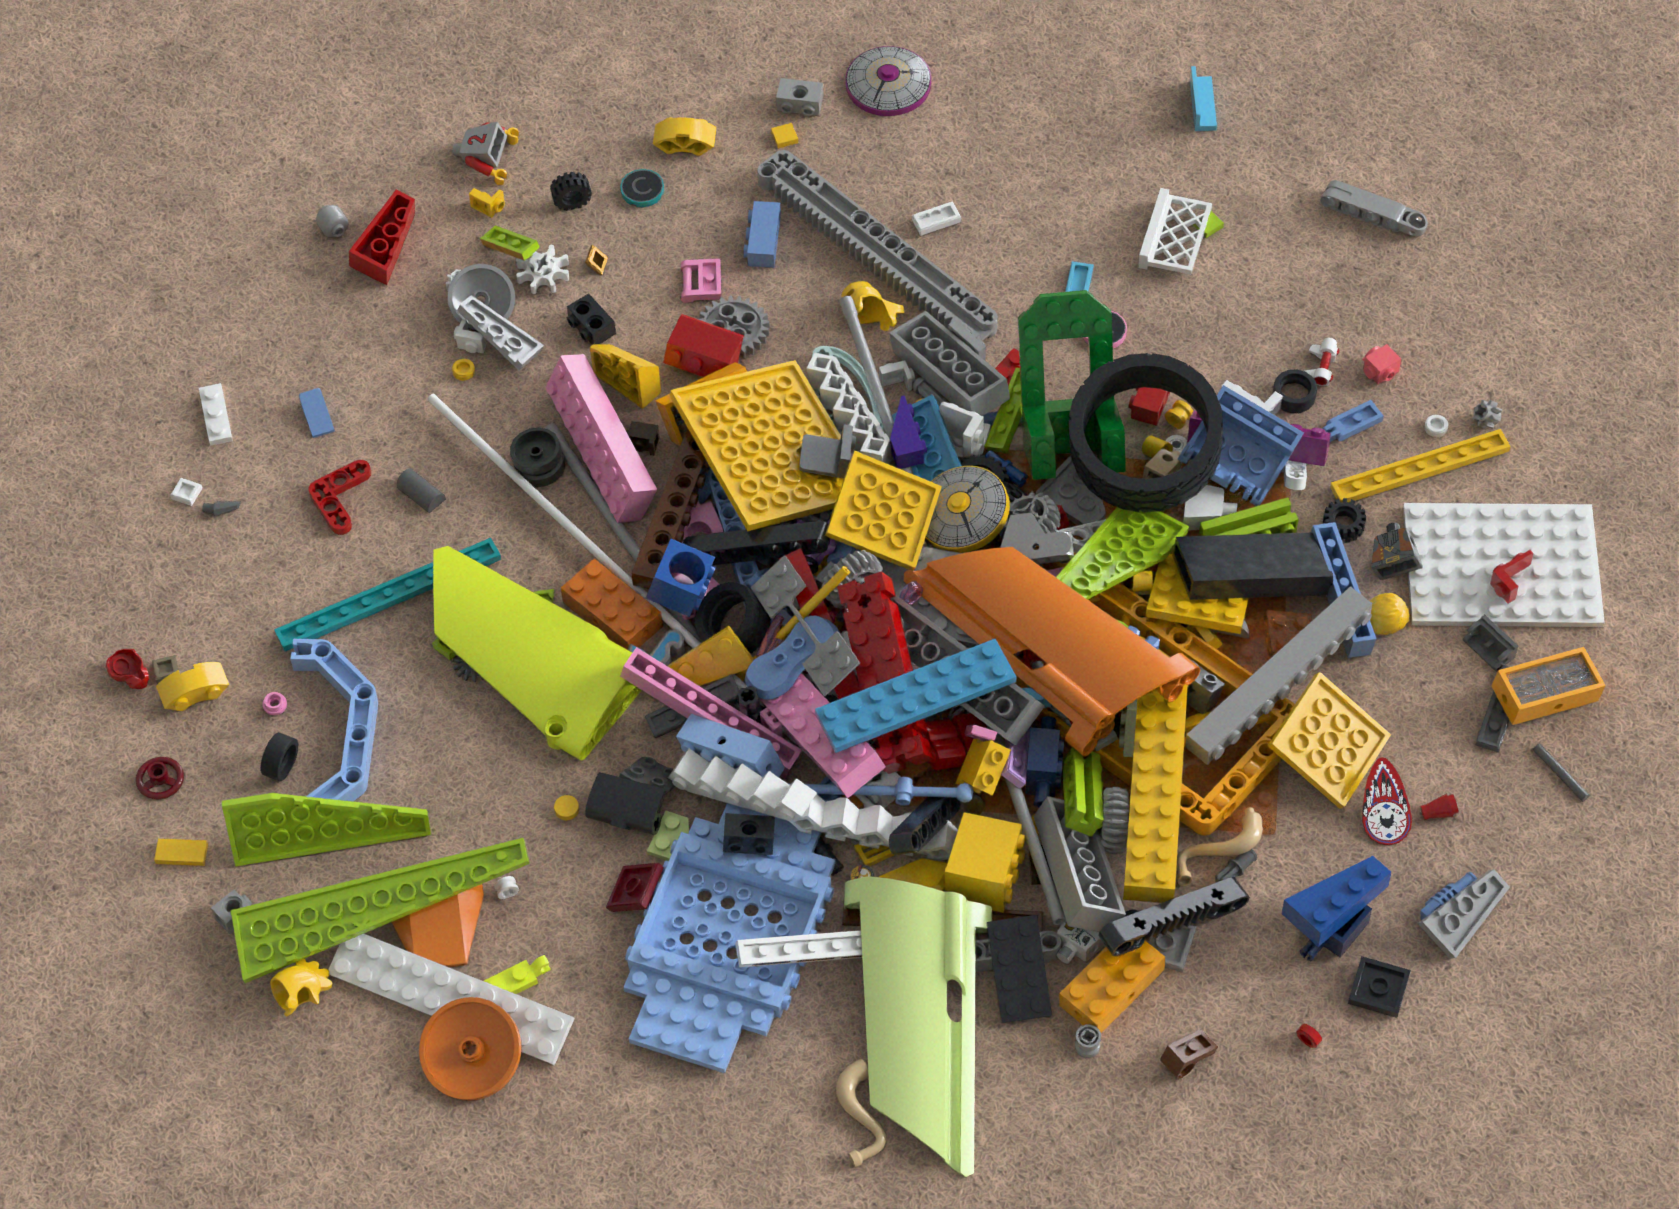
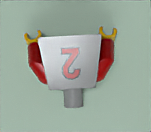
(483, 148)

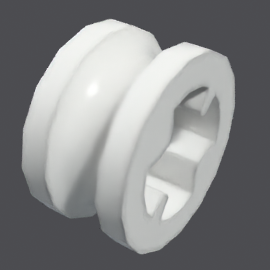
(506, 887)

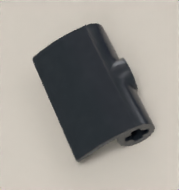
(625, 803)

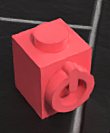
(1381, 364)

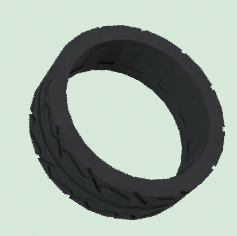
(1150, 372)

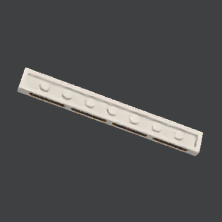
(799, 948)

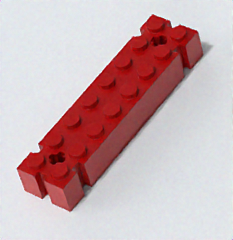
(883, 654)

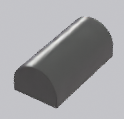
(420, 490)

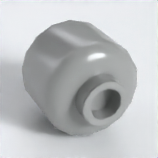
(332, 221)

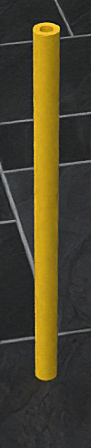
(808, 608)

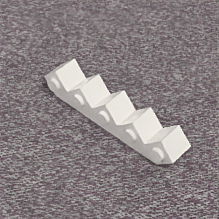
(848, 406)
(742, 786)
(868, 825)

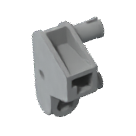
(1025, 532)

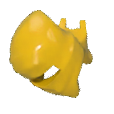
(871, 306)

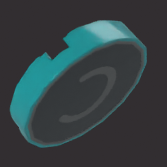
(642, 188)

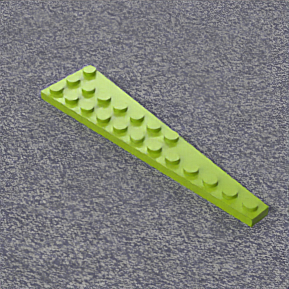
(309, 922)

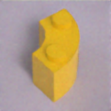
(684, 135)
(184, 689)

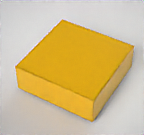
(784, 135)

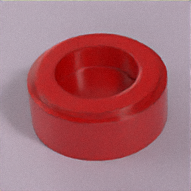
(1309, 1035)

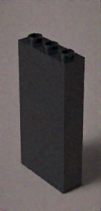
(1251, 566)

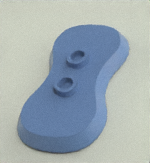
(778, 669)

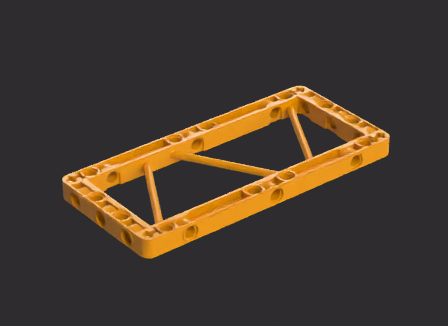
(1208, 812)

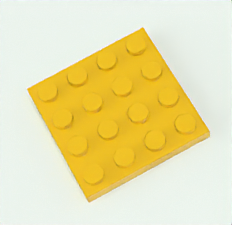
(883, 511)
(1171, 603)
(1329, 740)

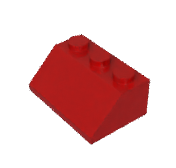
(701, 346)

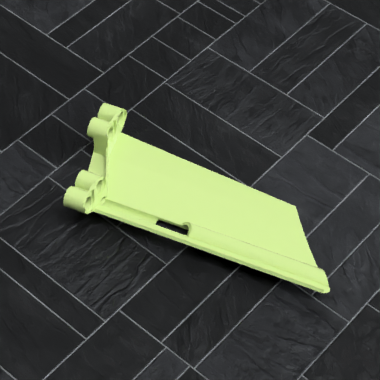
(916, 1054)

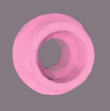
(274, 697)

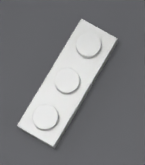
(215, 414)

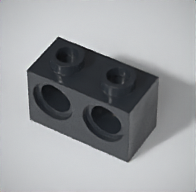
(590, 320)

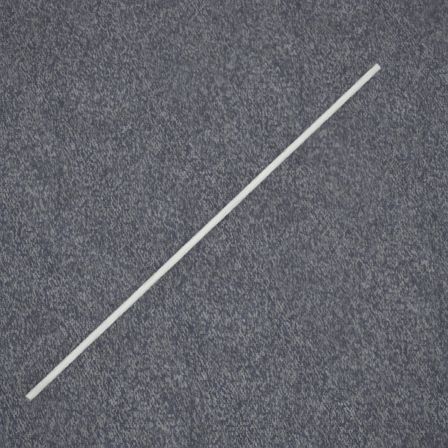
(577, 534)

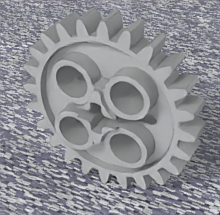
(740, 318)

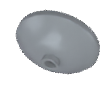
(482, 281)

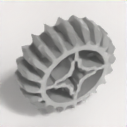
(1041, 506)
(860, 565)
(1115, 823)

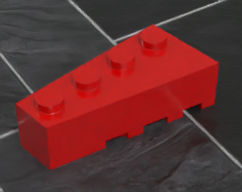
(383, 239)

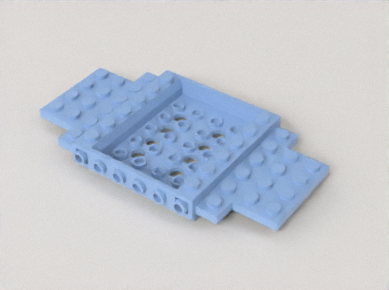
(701, 997)

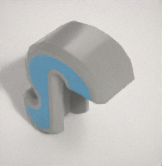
(670, 645)

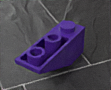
(904, 440)

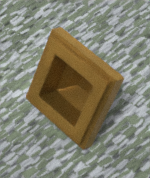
(596, 260)

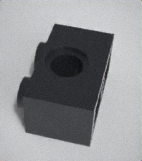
(748, 834)

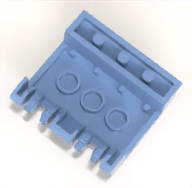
(1252, 446)

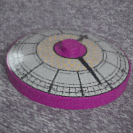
(888, 81)

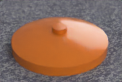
(470, 1048)

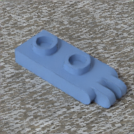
(1353, 421)

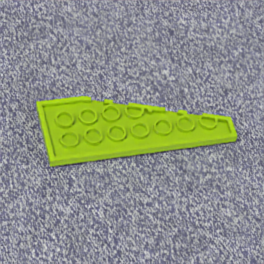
(1121, 549)
(294, 826)

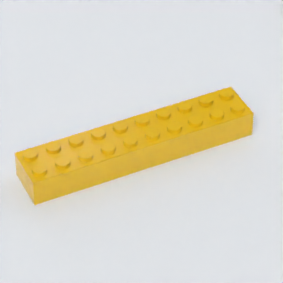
(1155, 798)

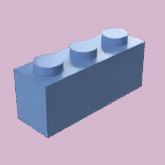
(762, 234)

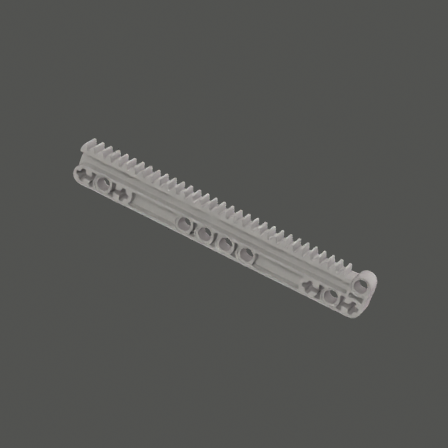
(874, 244)

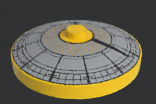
(968, 509)

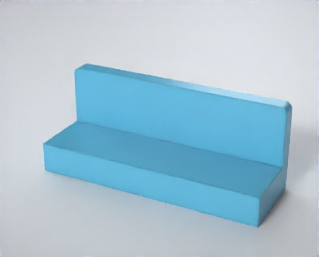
(1202, 102)

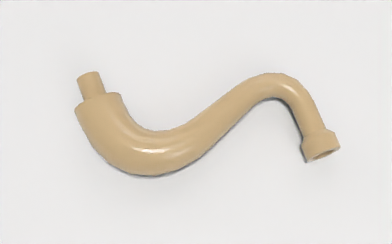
(1244, 842)
(845, 1092)

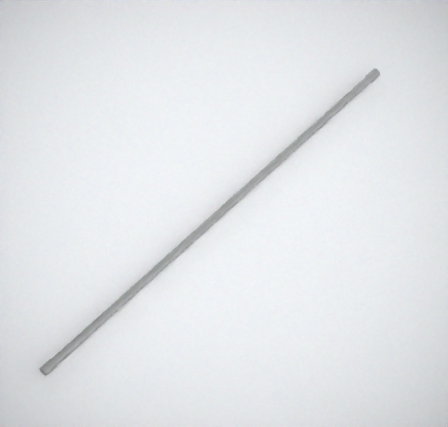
(1053, 901)

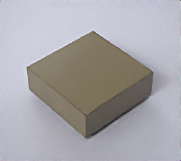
(164, 667)

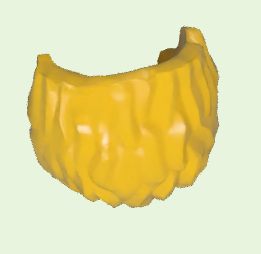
(1388, 614)

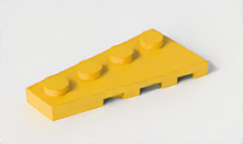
(714, 658)

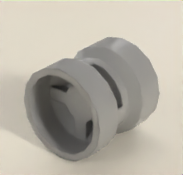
(1086, 1047)

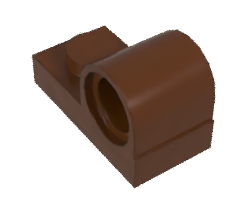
(1184, 1053)

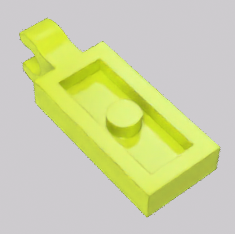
(520, 975)

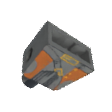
(1395, 553)

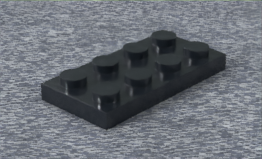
(1019, 969)

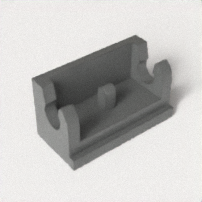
(1490, 643)

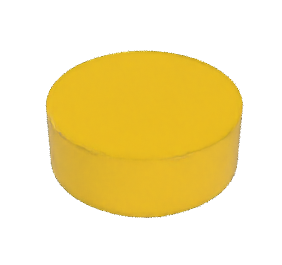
(463, 369)
(566, 807)

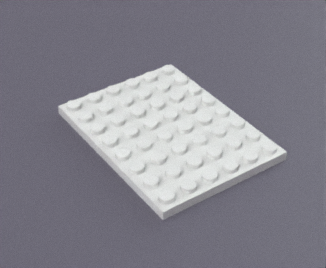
(1468, 540)

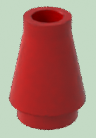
(1441, 807)

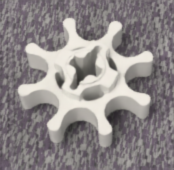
(543, 269)

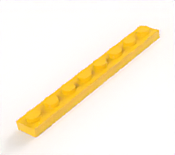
(1421, 466)

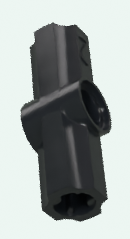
(749, 703)

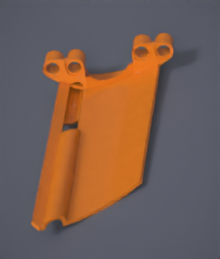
(1089, 656)

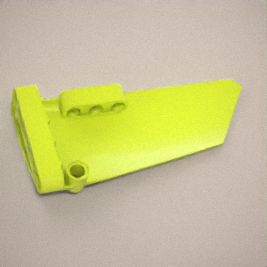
(531, 652)

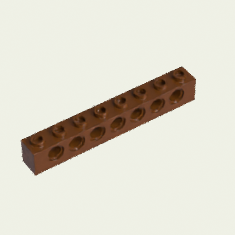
(667, 514)

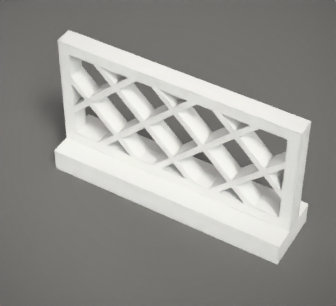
(1158, 224)

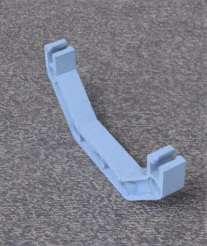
(361, 715)

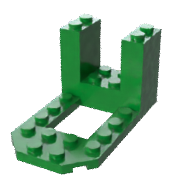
(1047, 422)

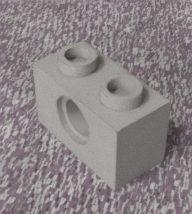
(799, 97)

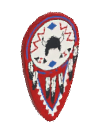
(1385, 805)

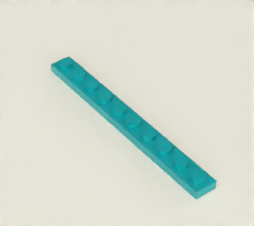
(374, 599)

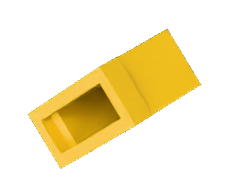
(983, 766)

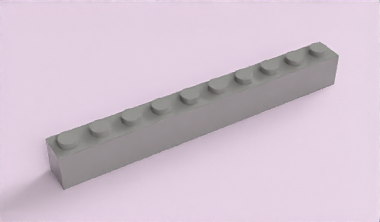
(1278, 676)

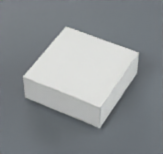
(186, 491)

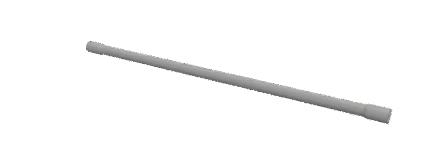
(620, 530)

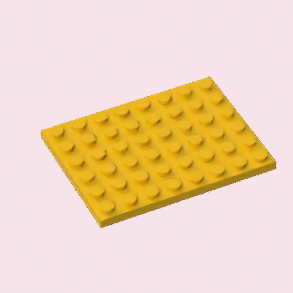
(753, 440)

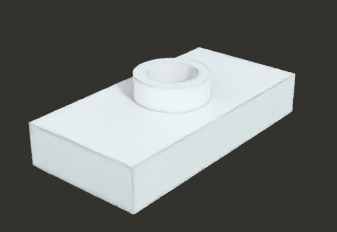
(936, 218)

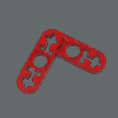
(331, 491)

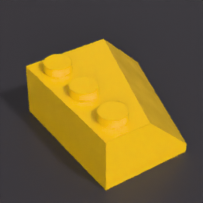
(626, 373)

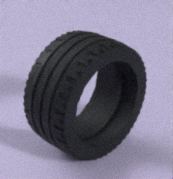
(720, 601)

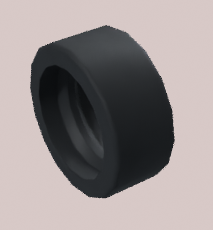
(1299, 377)
(279, 756)

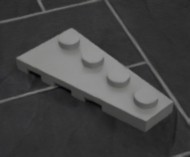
(506, 337)
(1463, 914)

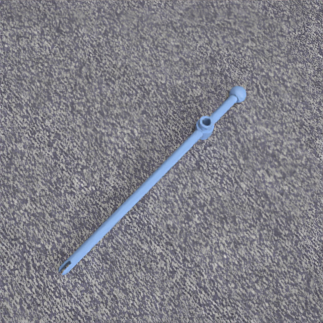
(902, 791)

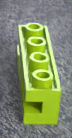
(1262, 519)
(1083, 792)

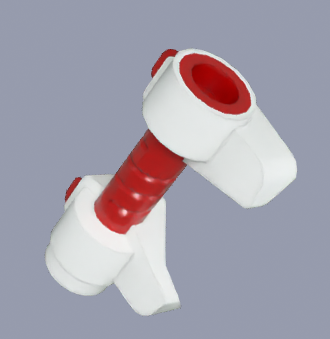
(1326, 352)

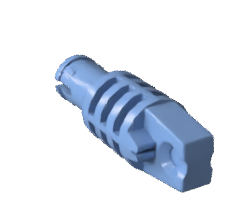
(1446, 893)

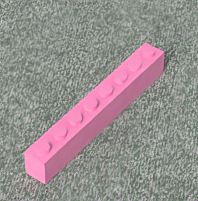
(690, 698)

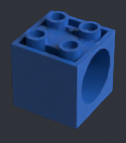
(686, 561)

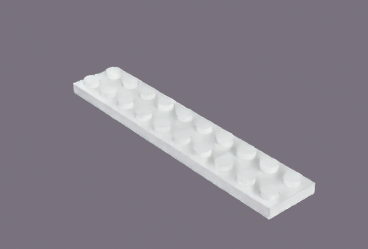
(430, 986)

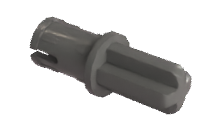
(1236, 866)

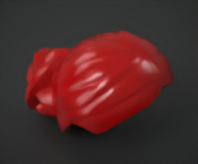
(128, 667)

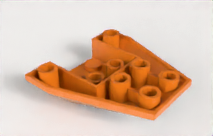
(443, 929)

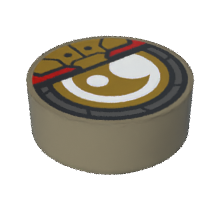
(861, 871)

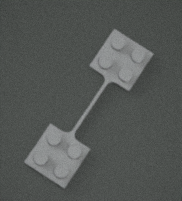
(831, 659)

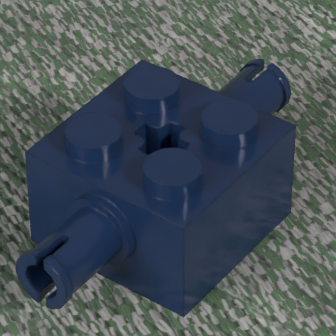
(1044, 761)
(1342, 938)

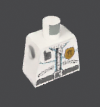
(1078, 943)

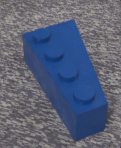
(1334, 901)

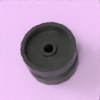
(538, 456)

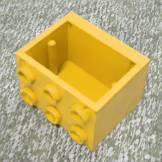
(985, 860)

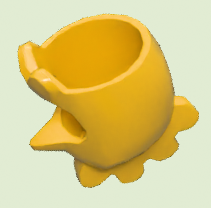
(299, 985)

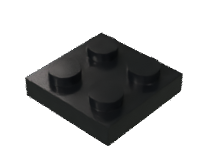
(1379, 987)

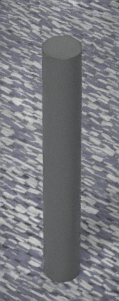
(1561, 772)

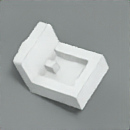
(469, 340)
(895, 373)

